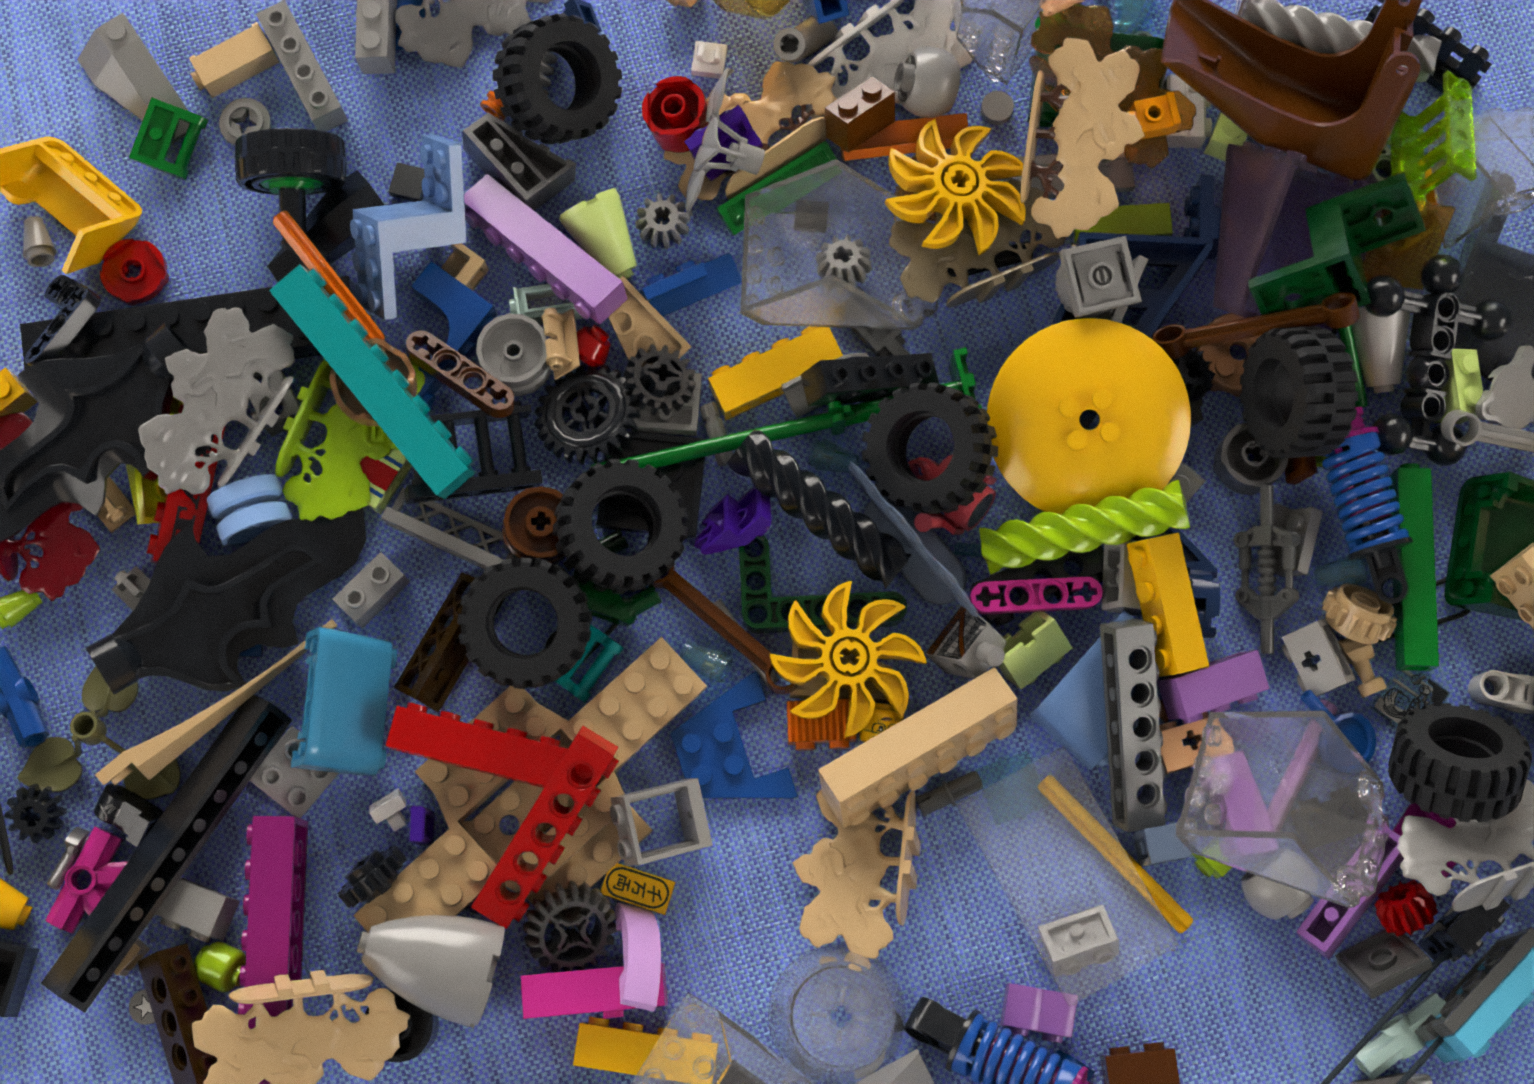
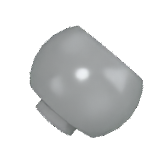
(928, 82)
(1274, 899)

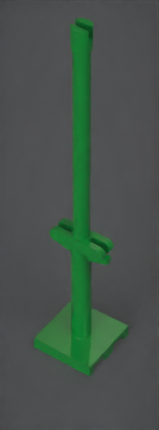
(836, 419)

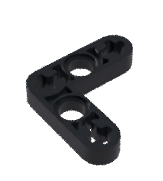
(76, 307)

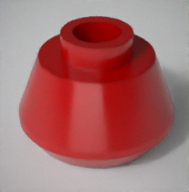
(593, 345)

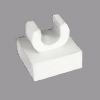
(709, 59)
(389, 808)

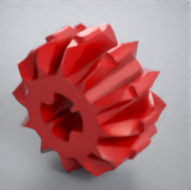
(1405, 908)

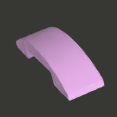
(641, 957)

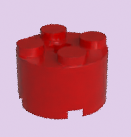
(674, 112)

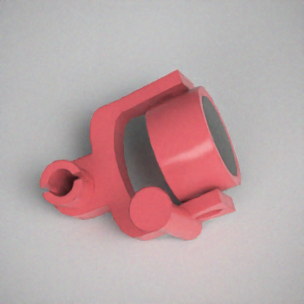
(957, 521)

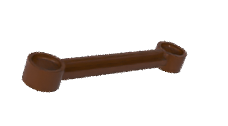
(1335, 310)
(722, 625)

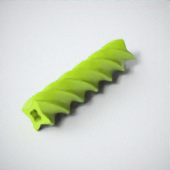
(1084, 527)

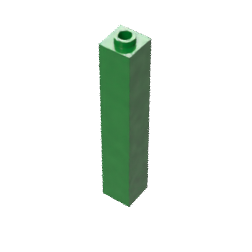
(1417, 615)

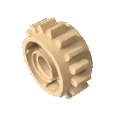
(1359, 614)

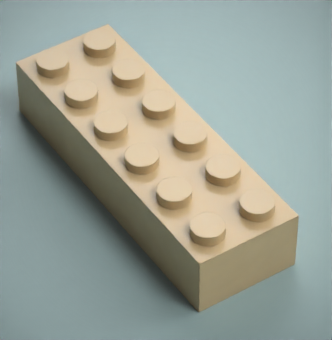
(919, 748)

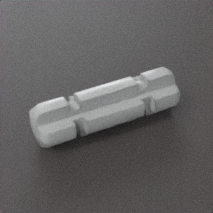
(715, 428)

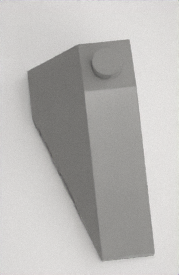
(126, 70)

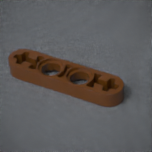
(456, 377)

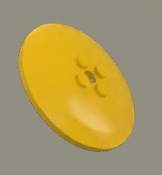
(1078, 369)

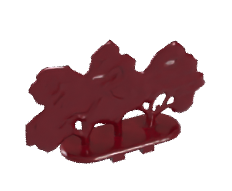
(65, 546)

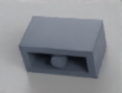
(1159, 845)

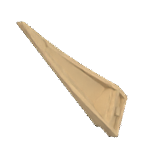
(162, 749)

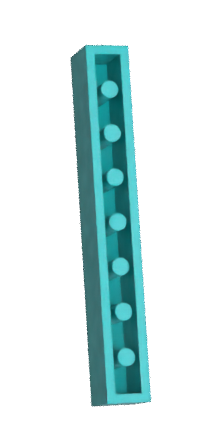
(372, 381)

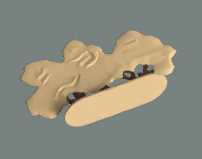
(783, 89)
(1086, 132)

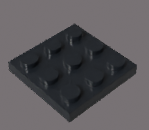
(685, 477)

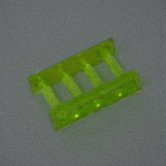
(1459, 147)

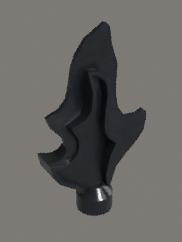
(84, 428)
(214, 607)

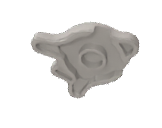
(1511, 393)

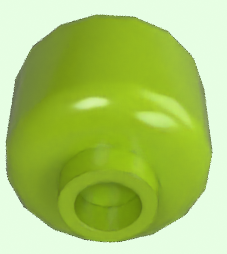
(219, 966)

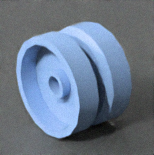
(247, 508)

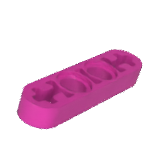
(1036, 600)

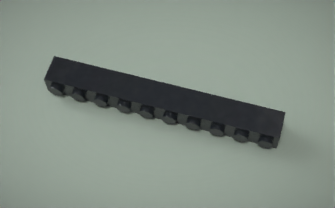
(166, 853)

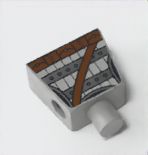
(967, 646)

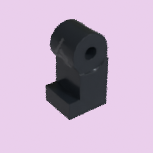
(127, 812)

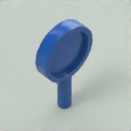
(1352, 725)

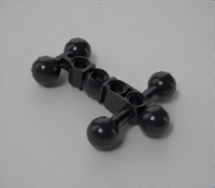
(1431, 343)

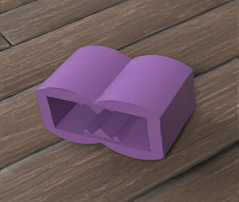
(1037, 1011)

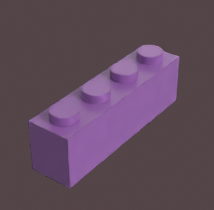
(1331, 923)

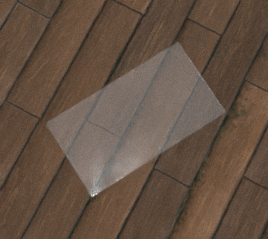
(1067, 876)

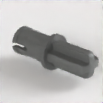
(949, 793)

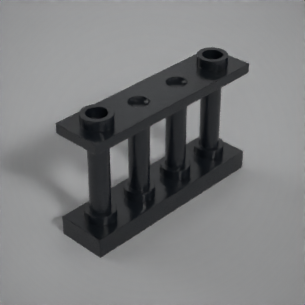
(489, 480)

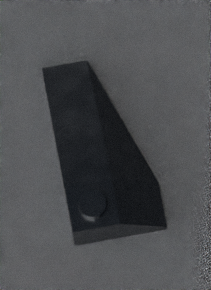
(330, 224)

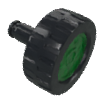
(291, 166)

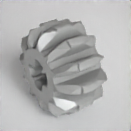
(662, 209)
(845, 260)

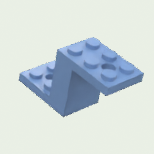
(409, 225)

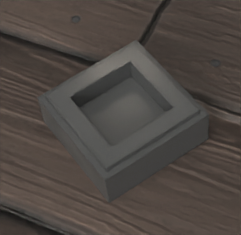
(407, 182)

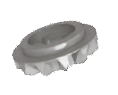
(237, 112)

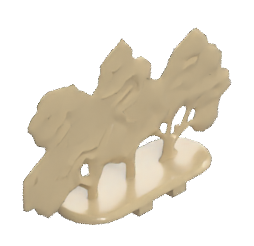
(849, 876)
(297, 1044)

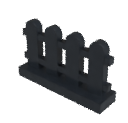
(1473, 59)

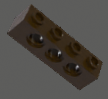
(176, 1004)

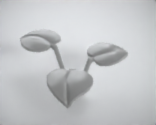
(740, 154)

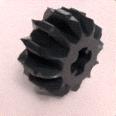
(1195, 374)
(28, 822)

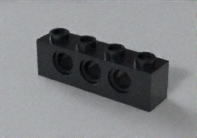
(865, 378)
(1089, 563)

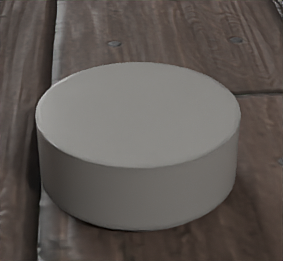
(997, 107)

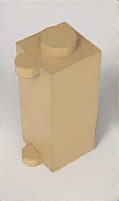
(233, 61)

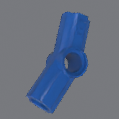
(20, 703)

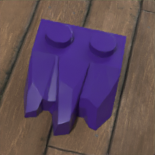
(735, 522)

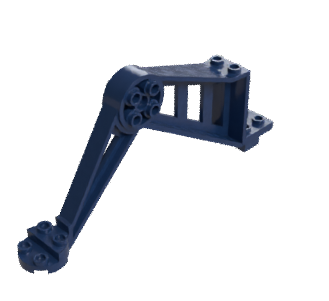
(1188, 257)

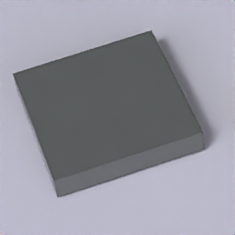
(1383, 962)

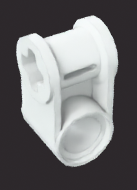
(1510, 692)

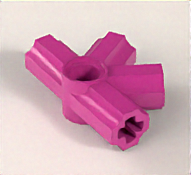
(97, 860)

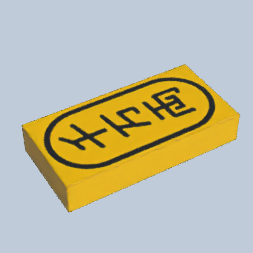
(638, 888)

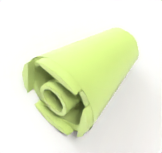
(602, 232)

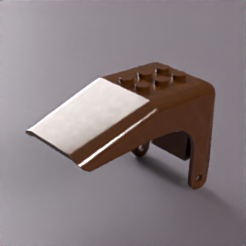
(1295, 98)

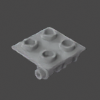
(289, 786)

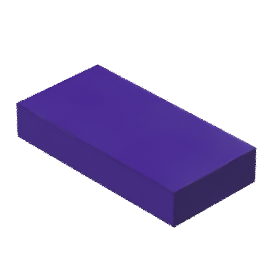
(422, 826)

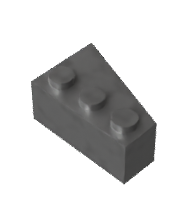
(517, 162)

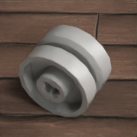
(511, 336)

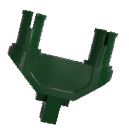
(611, 606)

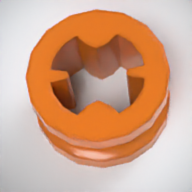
(493, 106)

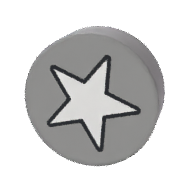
(140, 1008)

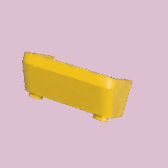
(70, 191)

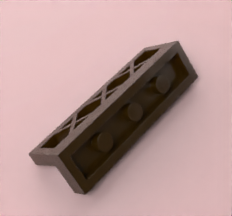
(442, 668)

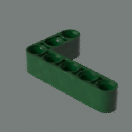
(774, 606)

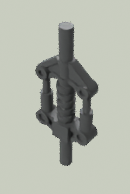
(1266, 605)

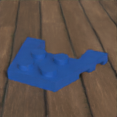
(714, 752)

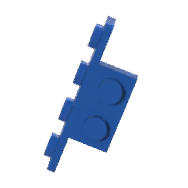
(690, 284)

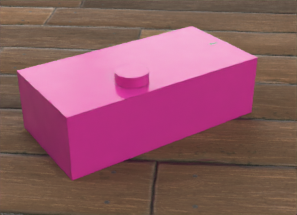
(578, 993)

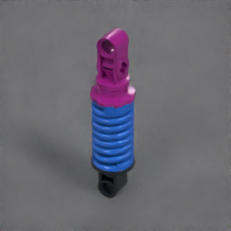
(1364, 506)
(983, 1055)

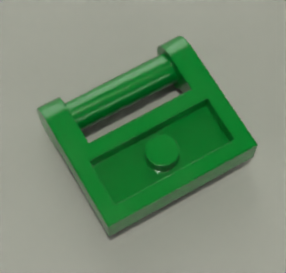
(158, 134)

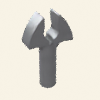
(74, 846)

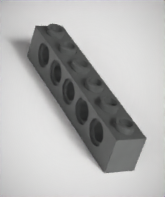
(1121, 712)

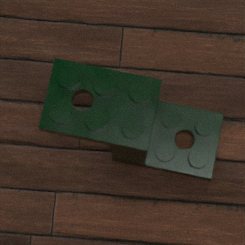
(1339, 235)

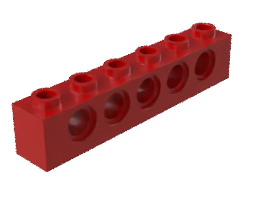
(495, 899)

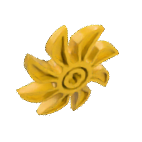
(956, 187)
(848, 676)

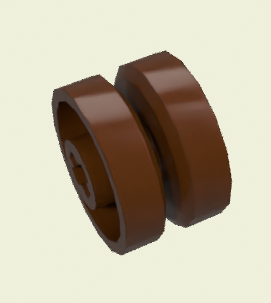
(522, 515)

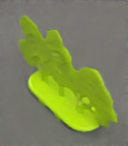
(342, 482)

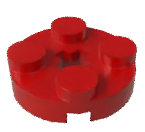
(141, 288)

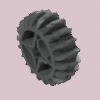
(559, 950)

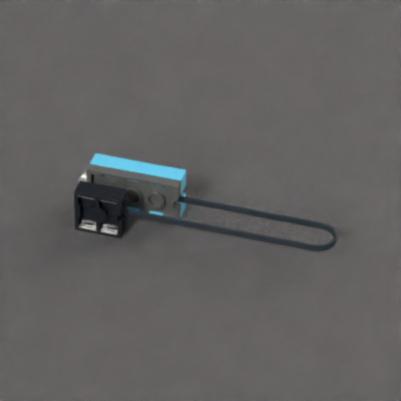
(1483, 996)

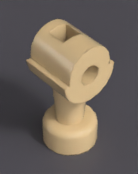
(1359, 656)

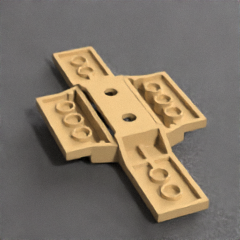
(462, 859)

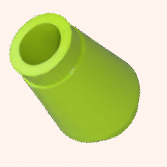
(16, 607)

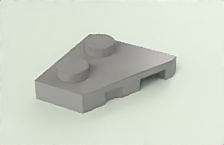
(677, 422)

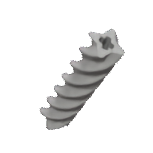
(1328, 31)

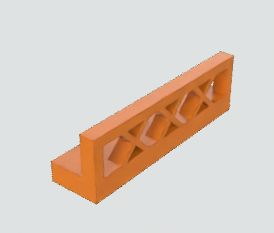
(903, 136)

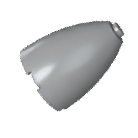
(436, 962)

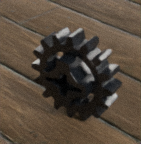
(646, 383)
(372, 876)

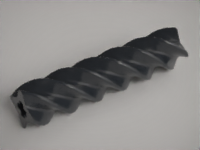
(823, 511)

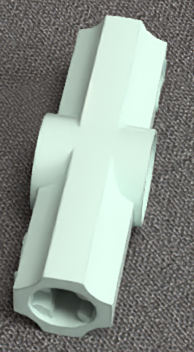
(1397, 1038)

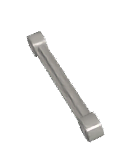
(1486, 433)

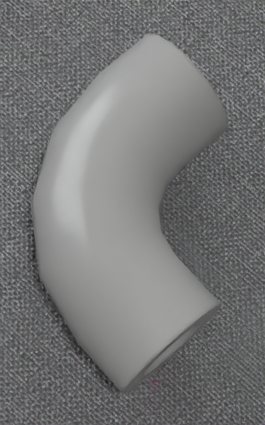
(803, 40)

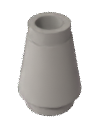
(37, 243)

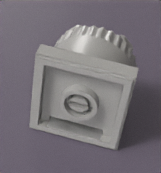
(1097, 278)

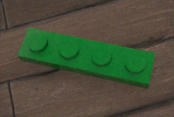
(733, 210)

